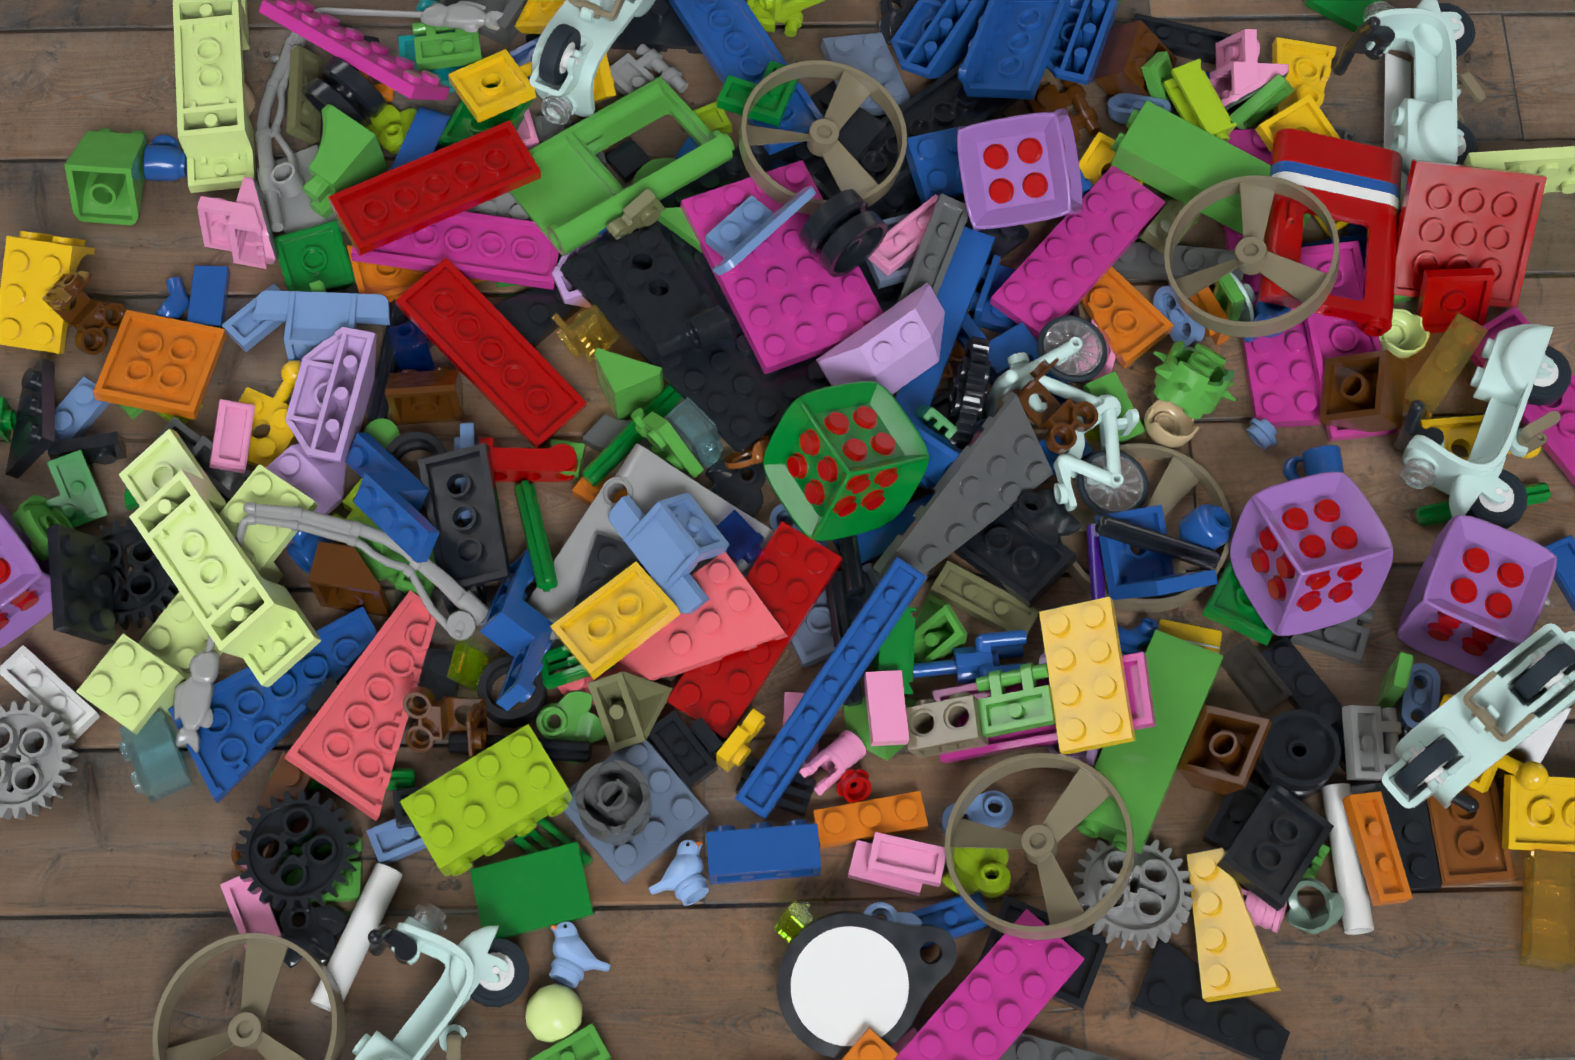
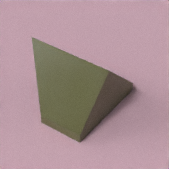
(627, 707)

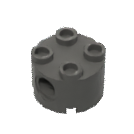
(614, 802)

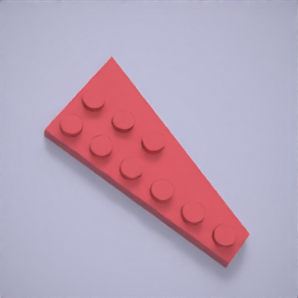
(724, 625)
(362, 723)

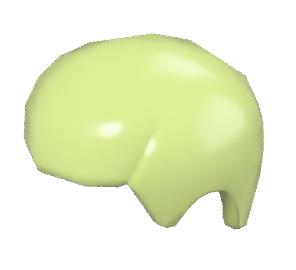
(1406, 334)
(553, 1013)

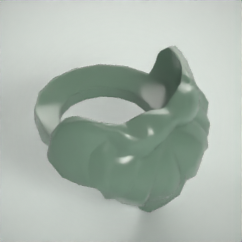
(1322, 918)

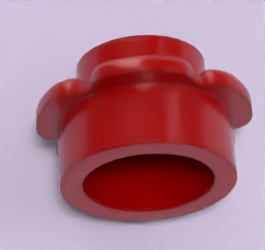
(859, 790)

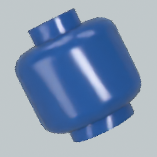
(1206, 526)

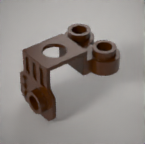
(87, 315)
(1057, 418)
(440, 717)

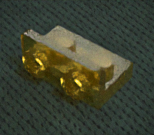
(586, 333)

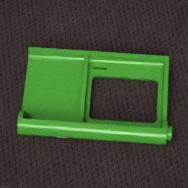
(581, 196)

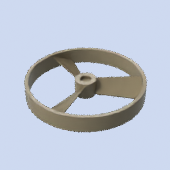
(823, 134)
(1252, 257)
(1175, 483)
(1039, 842)
(249, 1028)

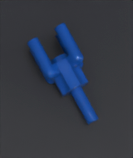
(977, 661)

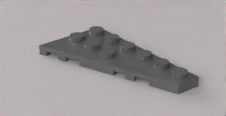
(973, 490)

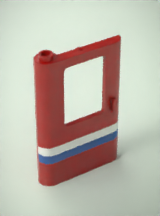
(1357, 187)

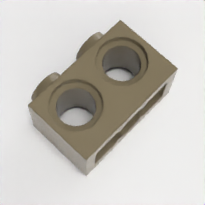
(945, 735)

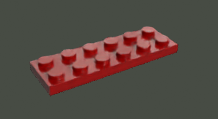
(434, 187)
(491, 353)
(789, 582)

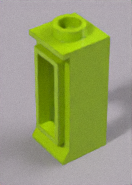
(1198, 100)

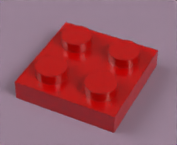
(1453, 292)

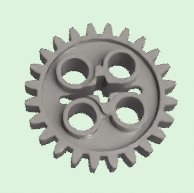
(48, 764)
(1127, 919)

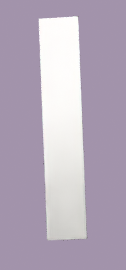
(1396, 90)

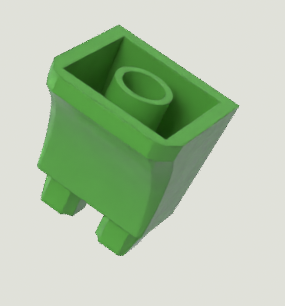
(344, 159)
(107, 176)

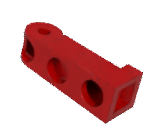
(532, 463)

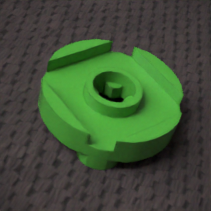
(34, 520)

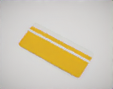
(1200, 636)

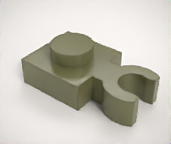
(638, 214)

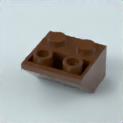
(1123, 56)

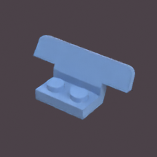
(749, 227)
(318, 315)
(670, 544)

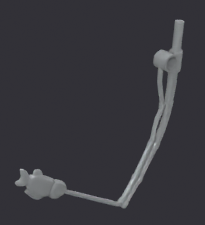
(285, 177)
(195, 694)

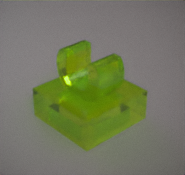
(793, 920)

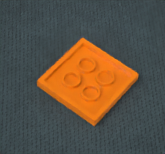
(160, 364)

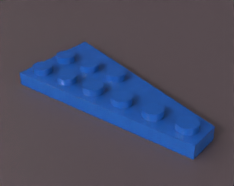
(256, 717)

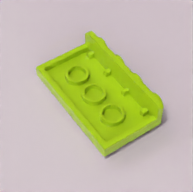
(487, 801)

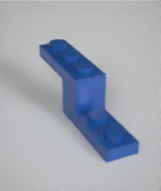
(1003, 346)
(392, 497)
(518, 631)

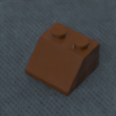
(1364, 391)
(425, 396)
(344, 580)
(1223, 750)

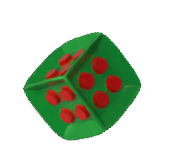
(845, 460)

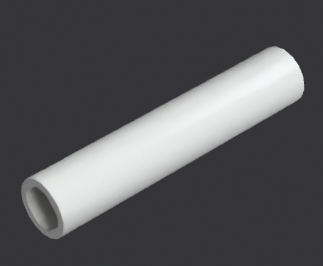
(1347, 866)
(354, 939)

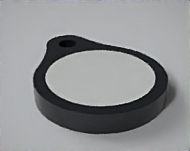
(857, 975)

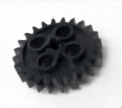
(969, 390)
(142, 574)
(318, 875)

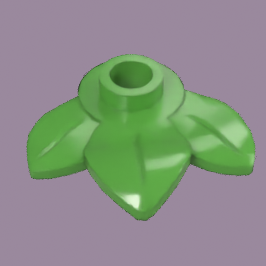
(575, 718)

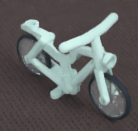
(1108, 478)

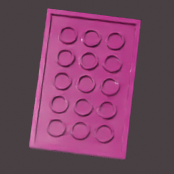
(780, 289)

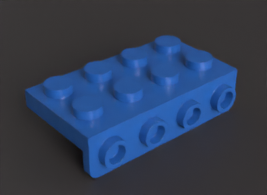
(1012, 48)

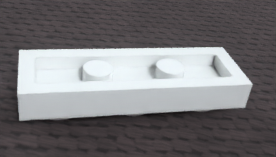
(44, 687)

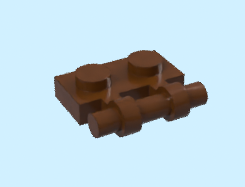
(1049, 100)

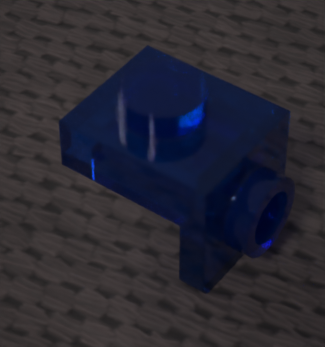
(410, 347)
(743, 539)

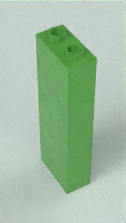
(1184, 160)
(1146, 767)

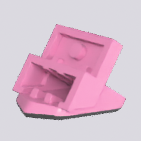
(1238, 70)
(239, 226)

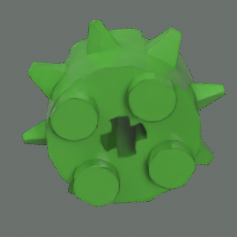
(1193, 379)

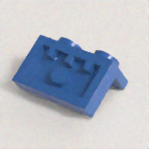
(985, 314)

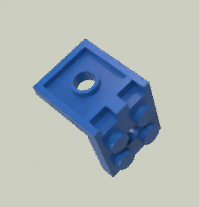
(1145, 572)

